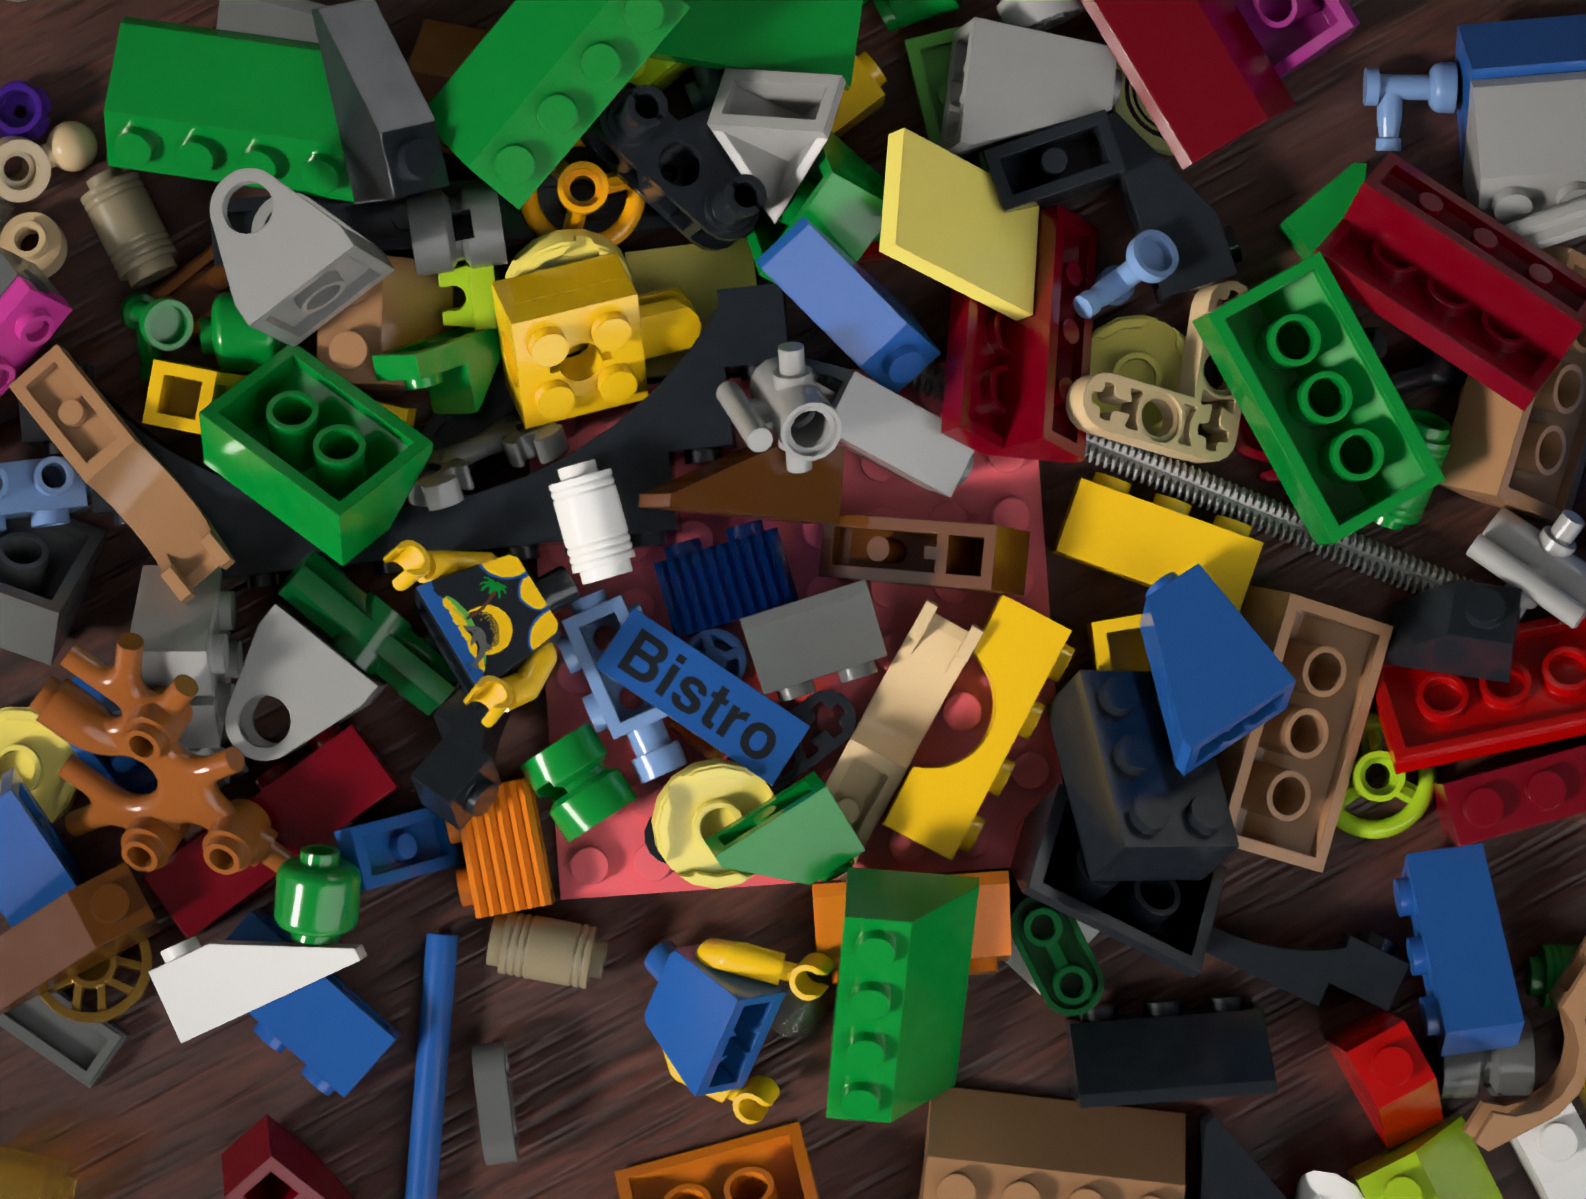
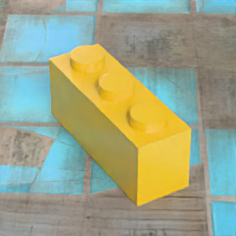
(1152, 539)

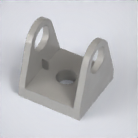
(295, 263)
(305, 673)

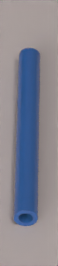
(431, 1065)

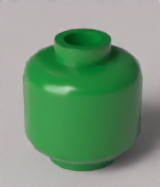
(234, 343)
(317, 896)

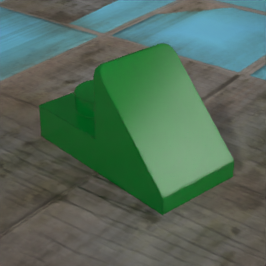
(452, 364)

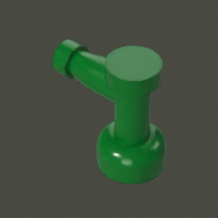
(158, 326)

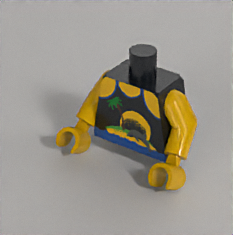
(487, 620)

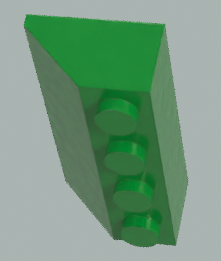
(544, 83)
(222, 103)
(1318, 400)
(899, 991)

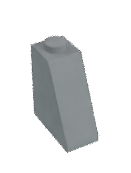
(1020, 82)
(893, 430)

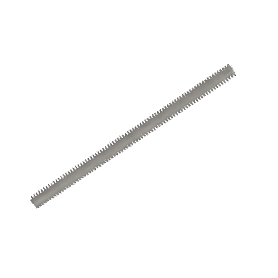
(1240, 503)

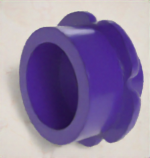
(37, 104)

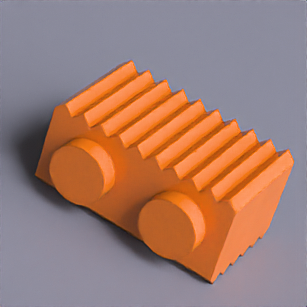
(504, 855)

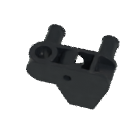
(708, 193)

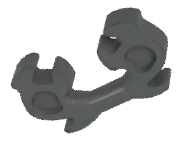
(448, 470)

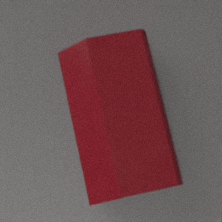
(1193, 70)
(1456, 280)
(1013, 376)

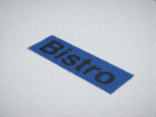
(702, 696)

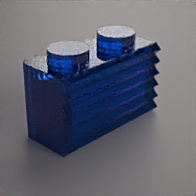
(724, 580)

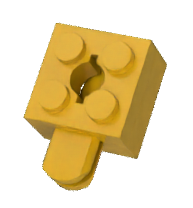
(589, 310)

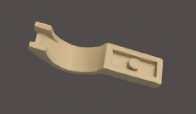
(899, 718)

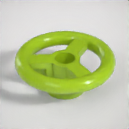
(1394, 785)

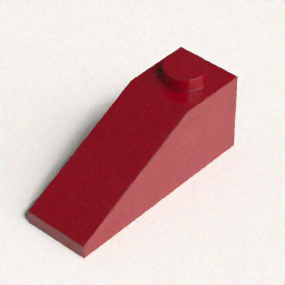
(276, 1165)

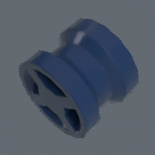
(720, 648)

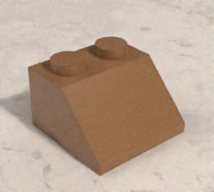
(385, 317)

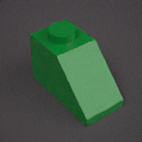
(790, 836)

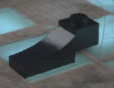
(460, 772)
(1355, 965)

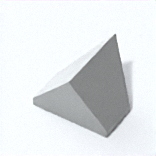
(775, 125)

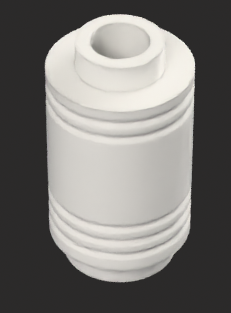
(592, 522)

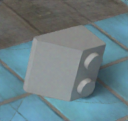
(1525, 143)

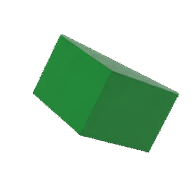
(1321, 213)

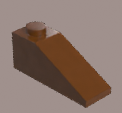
(756, 488)
(926, 553)
(73, 935)

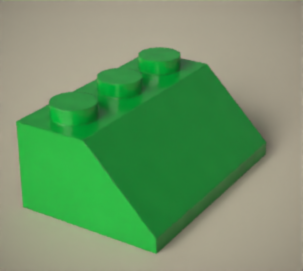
(314, 451)

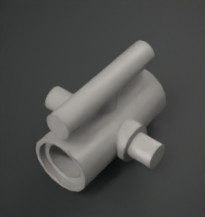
(789, 405)
(1537, 562)

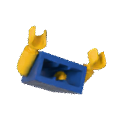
(717, 1010)

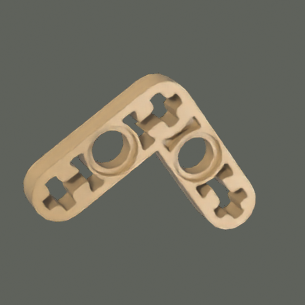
(1179, 410)

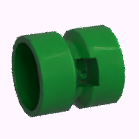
(578, 782)

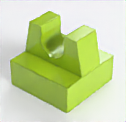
(479, 307)

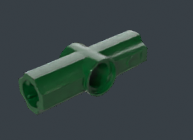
(369, 632)

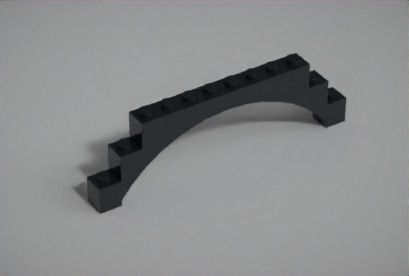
(518, 515)

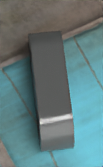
(495, 1103)

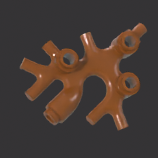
(150, 733)

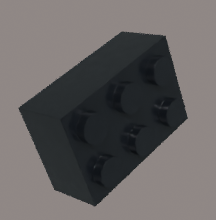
(1123, 787)

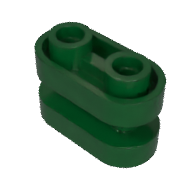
(1056, 956)

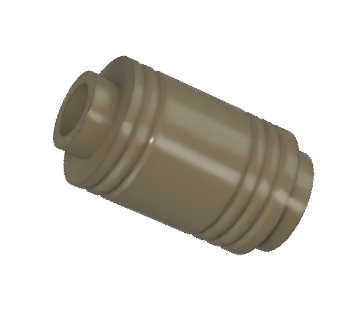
(129, 227)
(546, 949)

